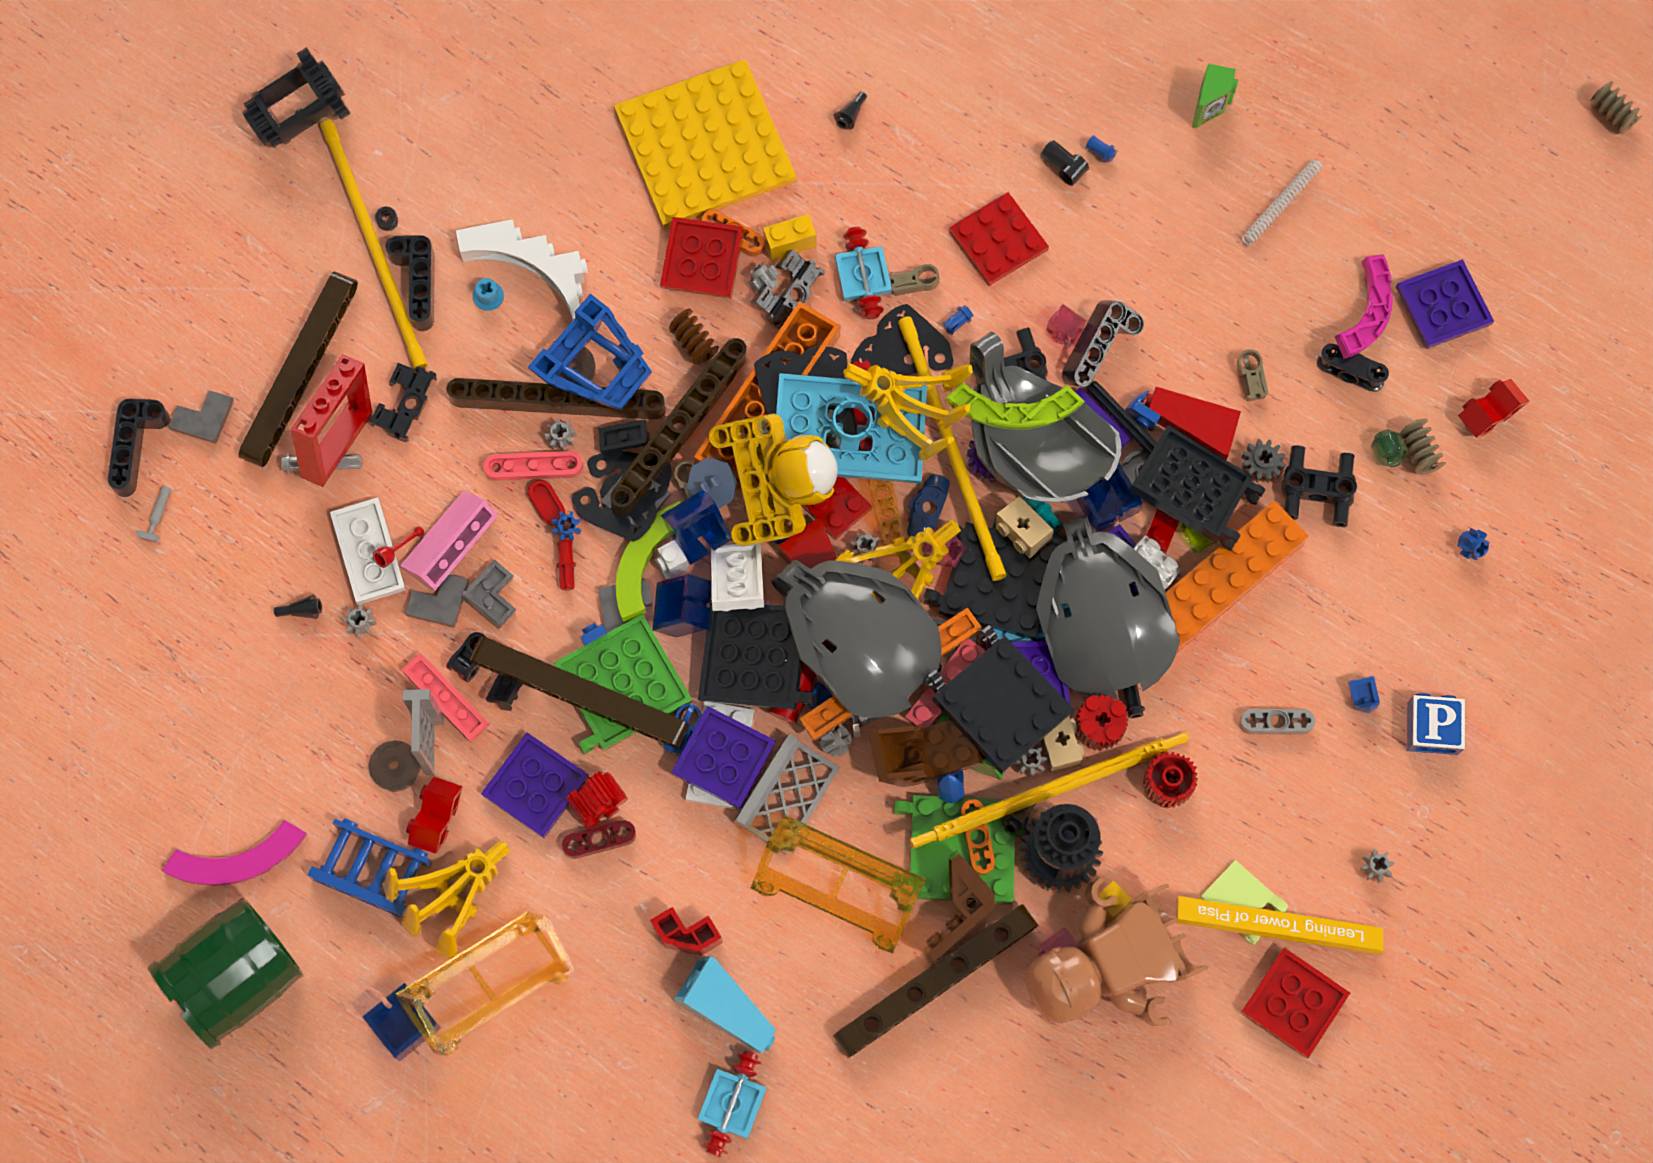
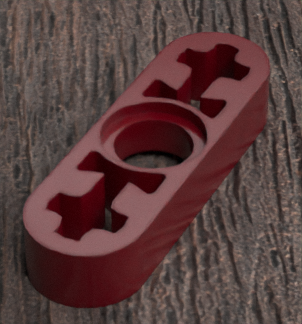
(619, 841)

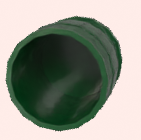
(226, 972)

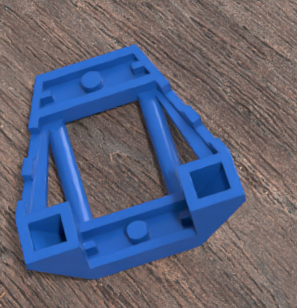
(571, 342)

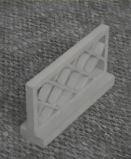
(425, 716)
(772, 776)

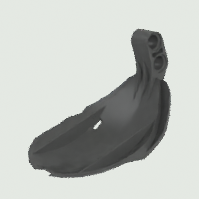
(1045, 461)
(1110, 634)
(879, 647)

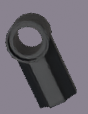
(1069, 166)

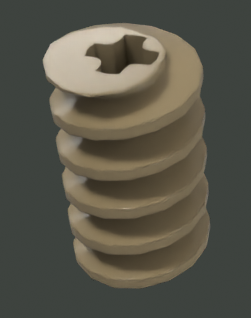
(1615, 107)
(1420, 447)

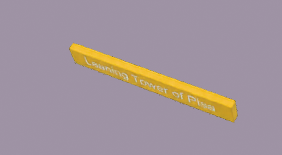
(1279, 925)

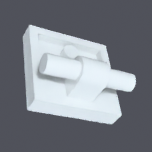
(1165, 565)

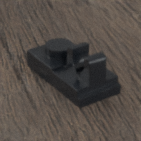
(623, 436)
(503, 692)

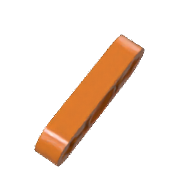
(751, 235)
(987, 855)

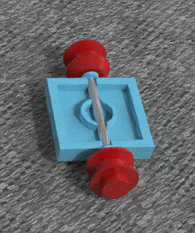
(863, 273)
(732, 1103)

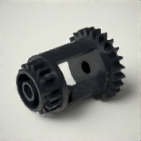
(322, 83)
(1062, 847)

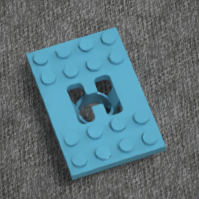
(804, 411)

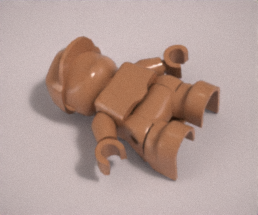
(1111, 961)

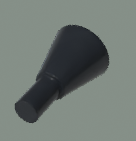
(847, 116)
(306, 607)
(1016, 822)

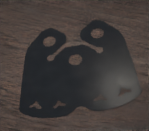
(890, 348)
(824, 367)
(605, 517)

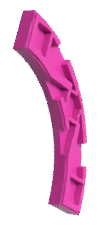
(1376, 312)
(239, 867)

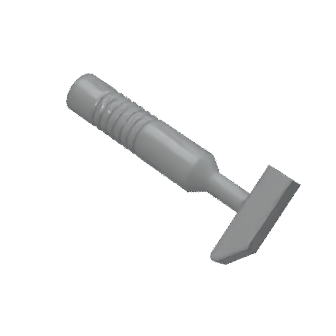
(156, 515)

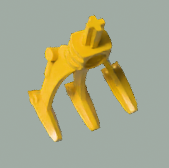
(892, 399)
(908, 564)
(449, 895)

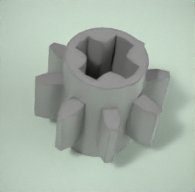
(763, 275)
(557, 428)
(866, 540)
(364, 626)
(836, 741)
(1033, 766)
(1383, 868)

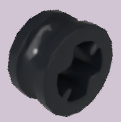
(384, 211)

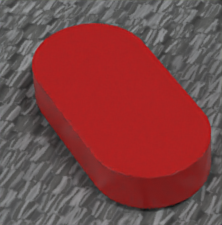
(545, 501)

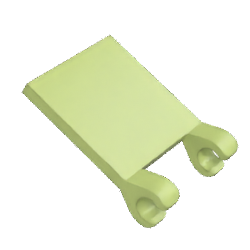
(1241, 888)

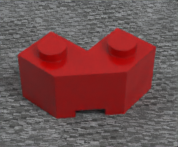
(1497, 406)
(439, 803)
(693, 940)

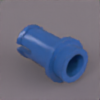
(1101, 149)
(958, 319)

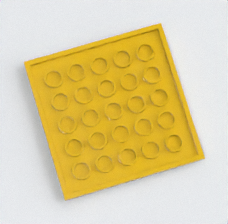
(705, 143)

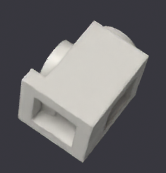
(671, 560)

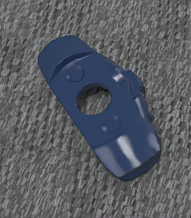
(934, 490)

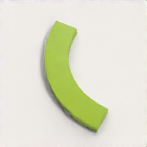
(1016, 416)
(633, 565)

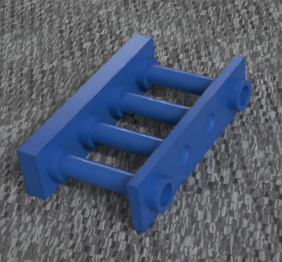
(348, 884)

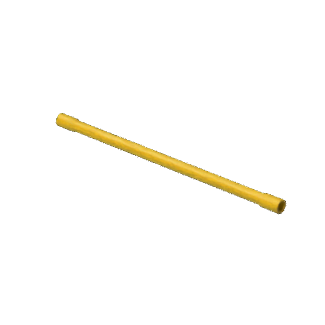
(413, 348)
(991, 556)

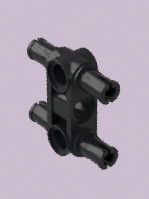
(1028, 353)
(1319, 485)

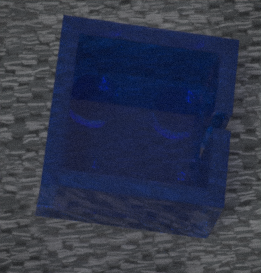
(1110, 501)
(696, 519)
(682, 605)
(395, 1026)

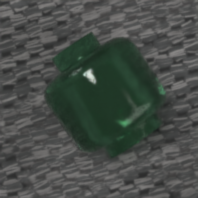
(1389, 448)

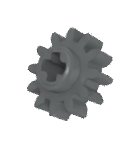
(1268, 454)

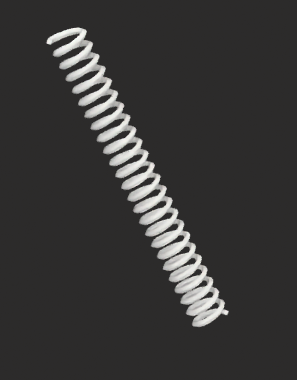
(1281, 200)

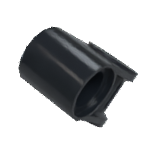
(463, 656)

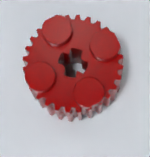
(1105, 709)
(1160, 789)
(597, 799)

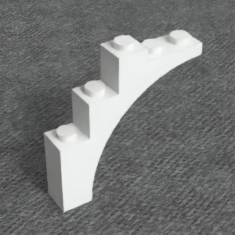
(504, 243)

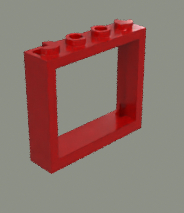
(320, 460)

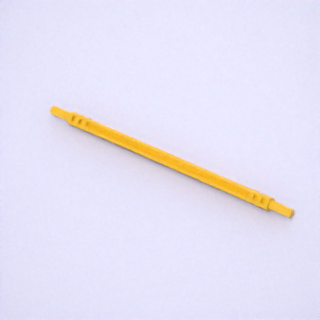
(1048, 790)

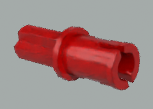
(566, 565)

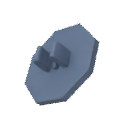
(715, 479)

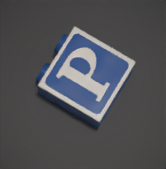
(1436, 724)

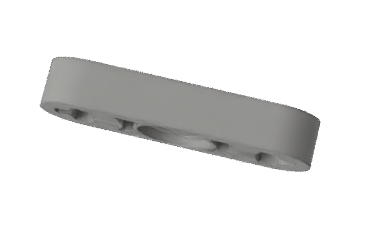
(1295, 714)

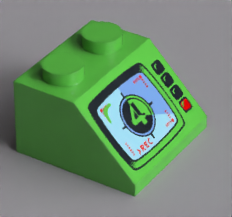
(1215, 93)

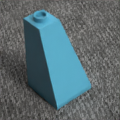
(722, 1003)

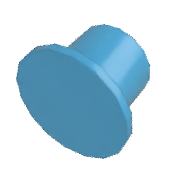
(488, 294)

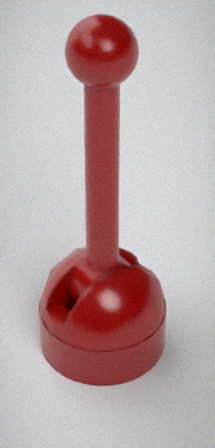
(385, 555)

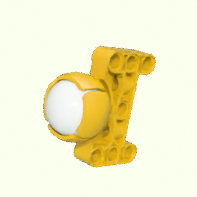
(787, 471)

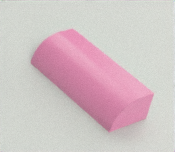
(449, 540)

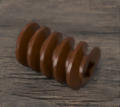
(691, 338)

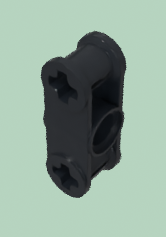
(1354, 369)

